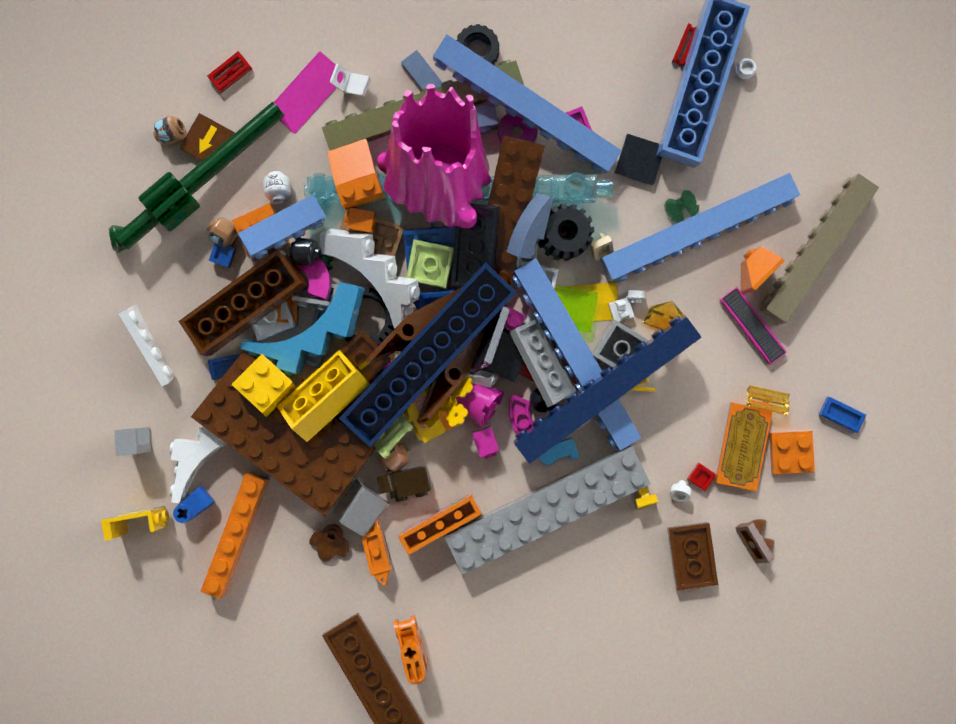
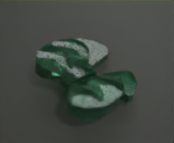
(675, 207)

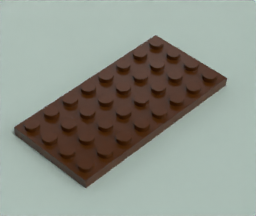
(311, 470)

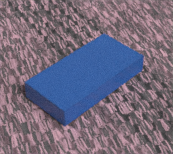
(221, 365)
(842, 414)

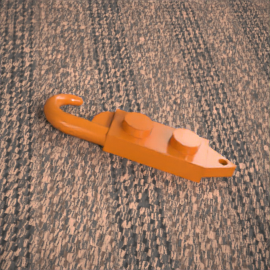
(377, 553)

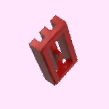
(675, 59)
(234, 78)

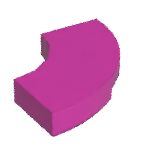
(318, 279)
(519, 413)

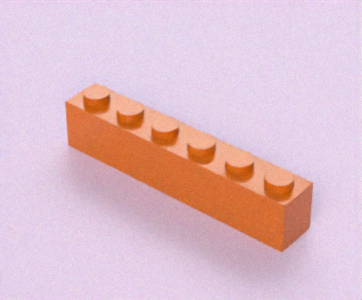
(235, 535)

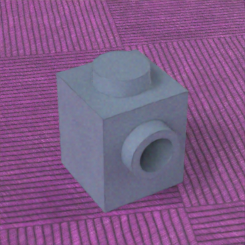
(487, 118)

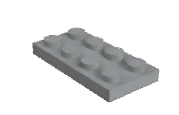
(542, 362)

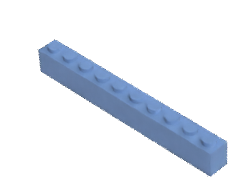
(525, 104)
(700, 227)
(572, 348)

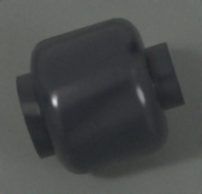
(305, 251)

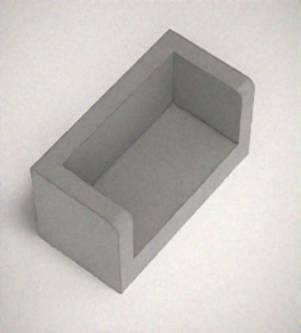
(133, 441)

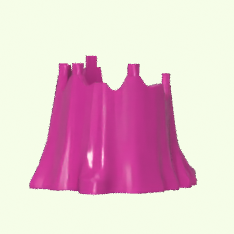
(436, 158)

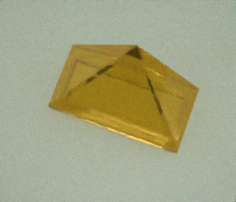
(661, 314)

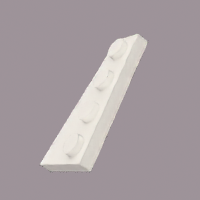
(139, 331)

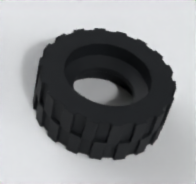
(484, 34)

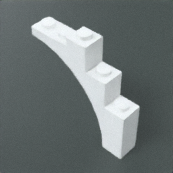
(379, 269)
(191, 457)

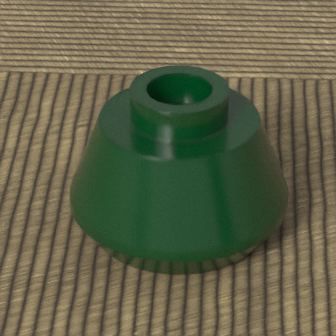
(116, 245)

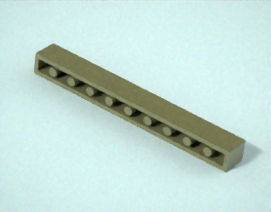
(378, 121)

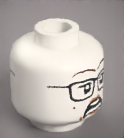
(277, 187)

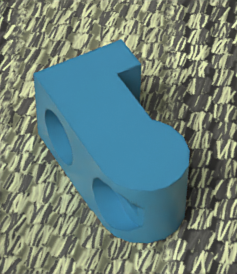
(560, 450)

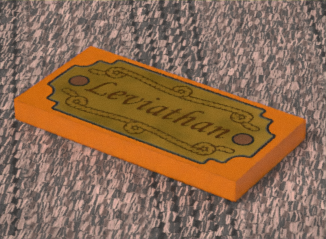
(743, 446)

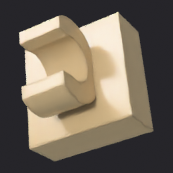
(601, 247)

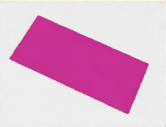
(307, 92)

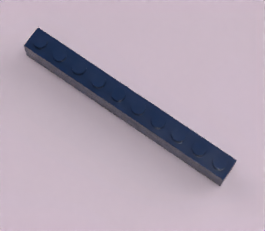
(606, 389)

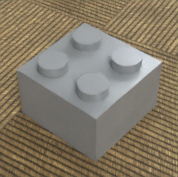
(615, 343)

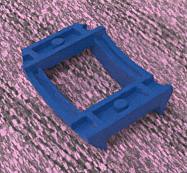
(438, 235)

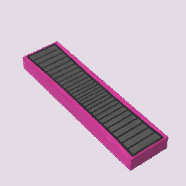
(753, 325)

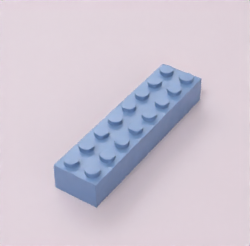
(703, 81)

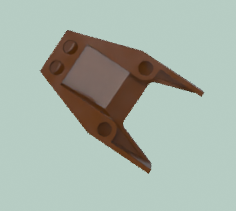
(450, 377)

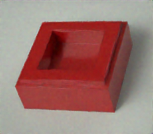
(701, 476)

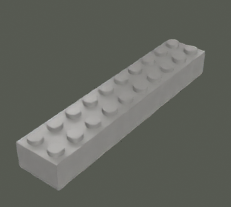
(546, 509)

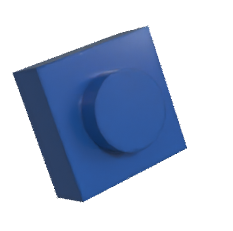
(222, 255)

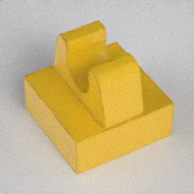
(645, 500)

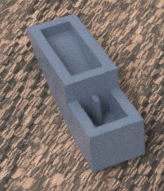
(530, 226)

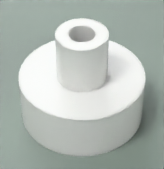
(680, 492)

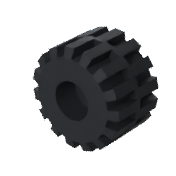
(578, 232)

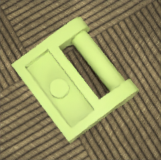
(392, 436)

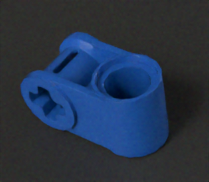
(195, 503)

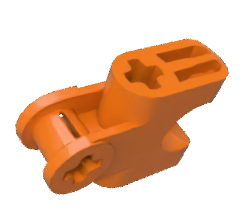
(412, 649)

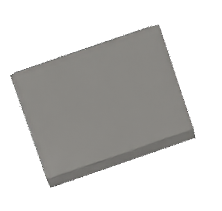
(360, 508)

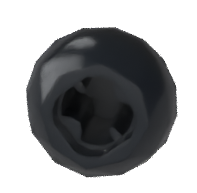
(537, 402)

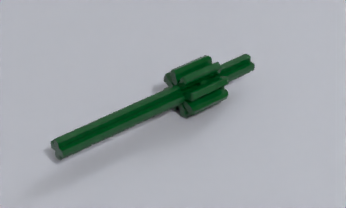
(172, 200)

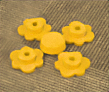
(456, 413)

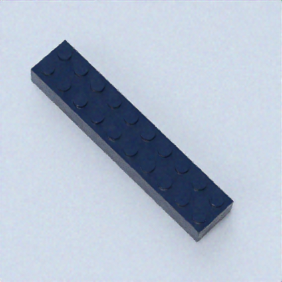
(428, 354)

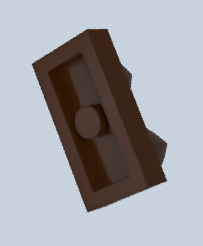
(760, 548)

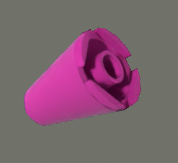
(481, 403)

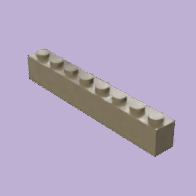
(819, 248)

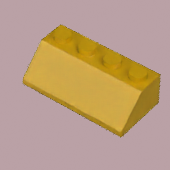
(322, 396)

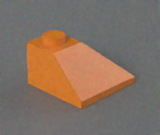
(757, 268)

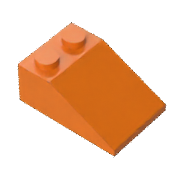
(355, 175)

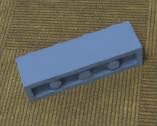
(281, 227)

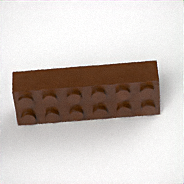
(243, 303)

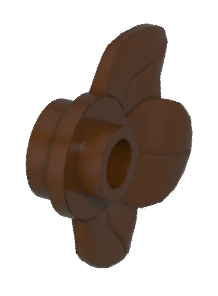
(328, 545)

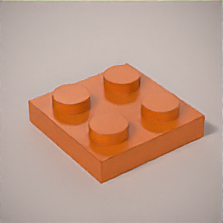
(792, 452)

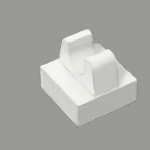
(621, 309)

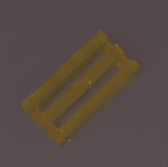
(768, 396)

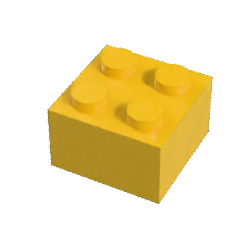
(264, 385)

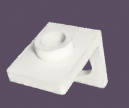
(351, 83)

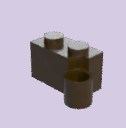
(405, 483)

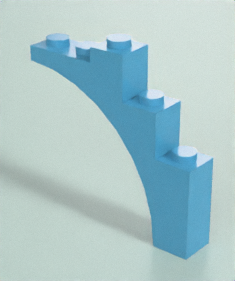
(336, 321)

